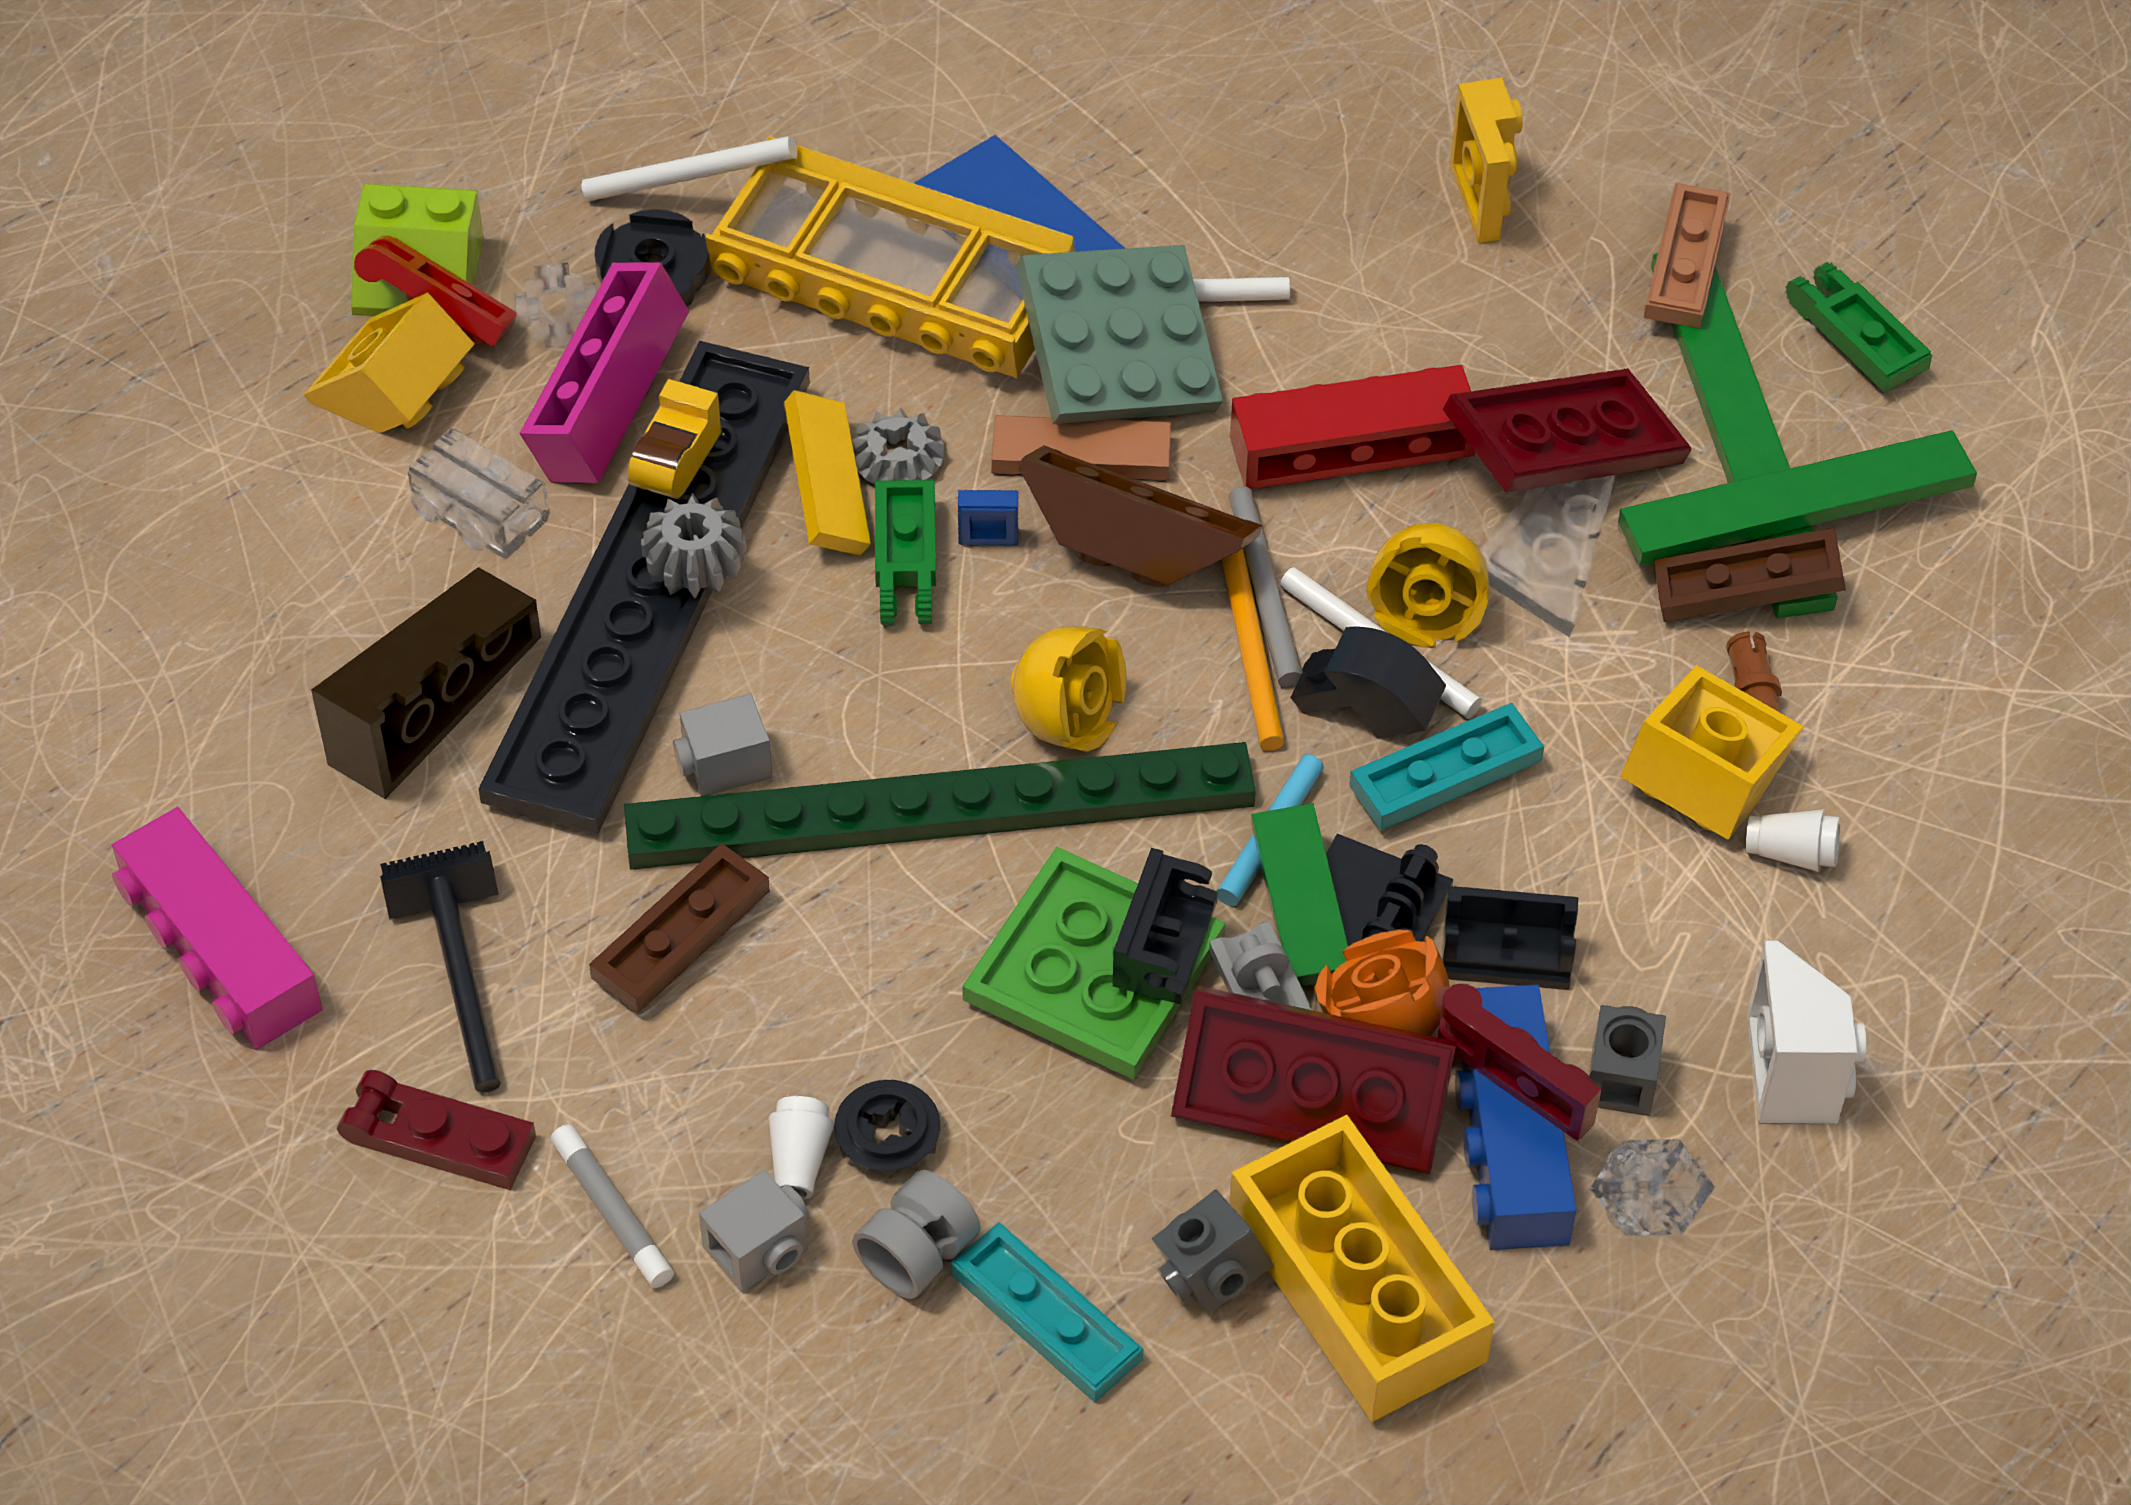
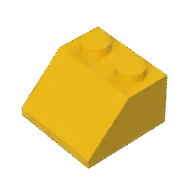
(393, 366)
(1710, 751)

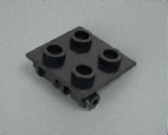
(1385, 891)

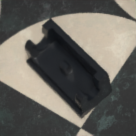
(1164, 928)
(1509, 937)

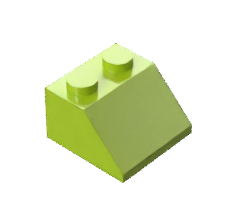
(431, 220)

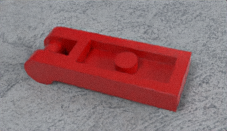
(413, 273)

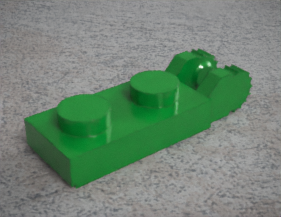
(1859, 326)
(905, 544)

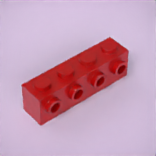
(1347, 427)

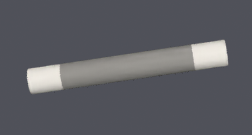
(612, 1206)

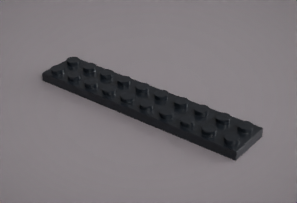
(623, 629)

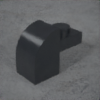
(1376, 676)

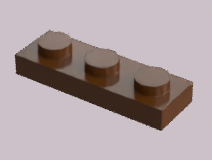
(1749, 575)
(679, 928)

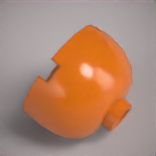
(1387, 983)

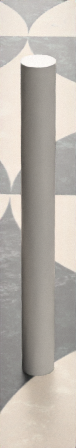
(1267, 593)

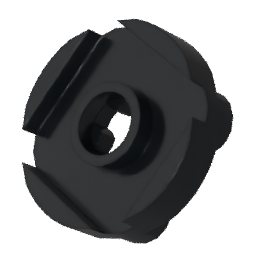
(660, 233)

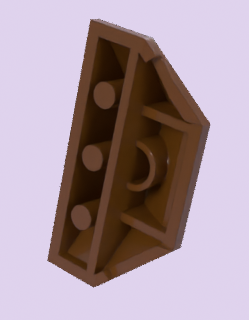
(1130, 521)

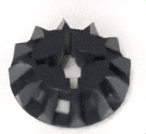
(877, 1105)

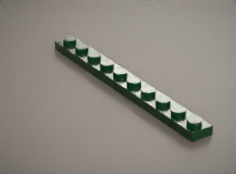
(940, 805)

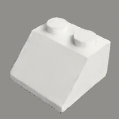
(1801, 1041)

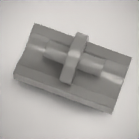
(1258, 967)

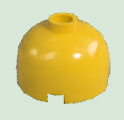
(1429, 584)
(1069, 686)

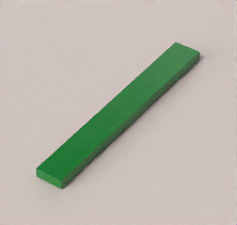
(1737, 412)

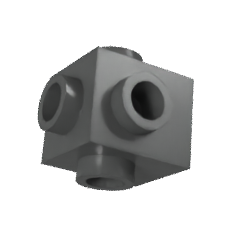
(1210, 1253)

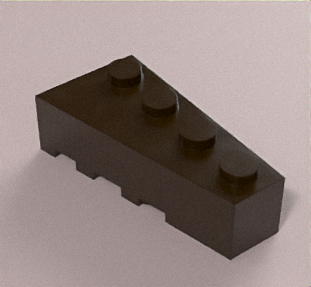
(422, 679)

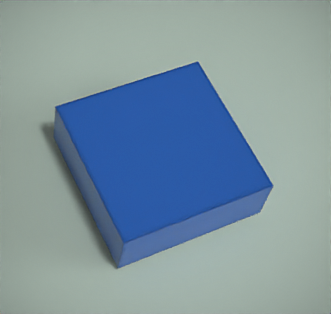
(988, 517)

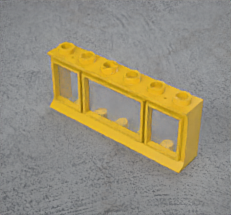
(885, 256)

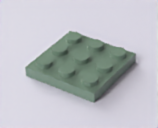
(1118, 334)

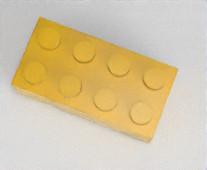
(1362, 1268)

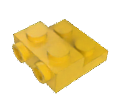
(1485, 153)

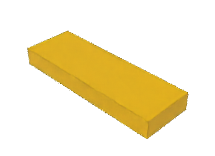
(827, 473)

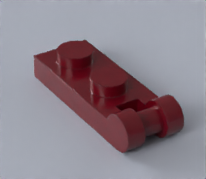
(1518, 1063)
(437, 1131)

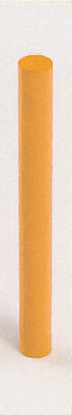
(1252, 652)

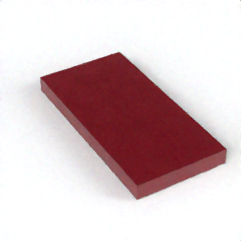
(1566, 429)
(1297, 1069)

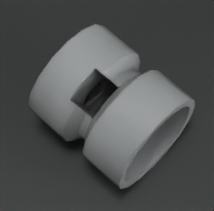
(908, 1243)

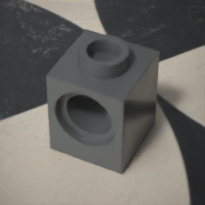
(1627, 1082)

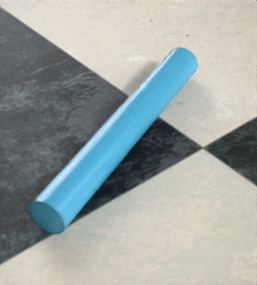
(1248, 862)

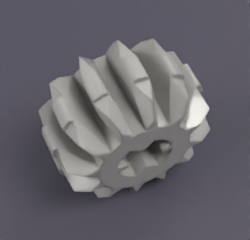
(693, 546)

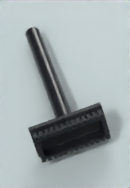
(439, 885)

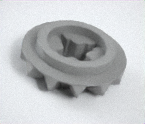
(917, 462)

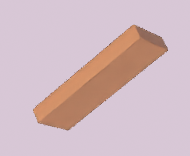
(1687, 255)
(1120, 446)

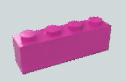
(604, 372)
(215, 928)

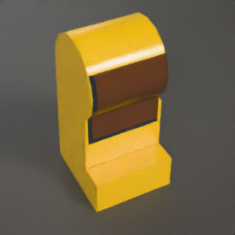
(676, 440)

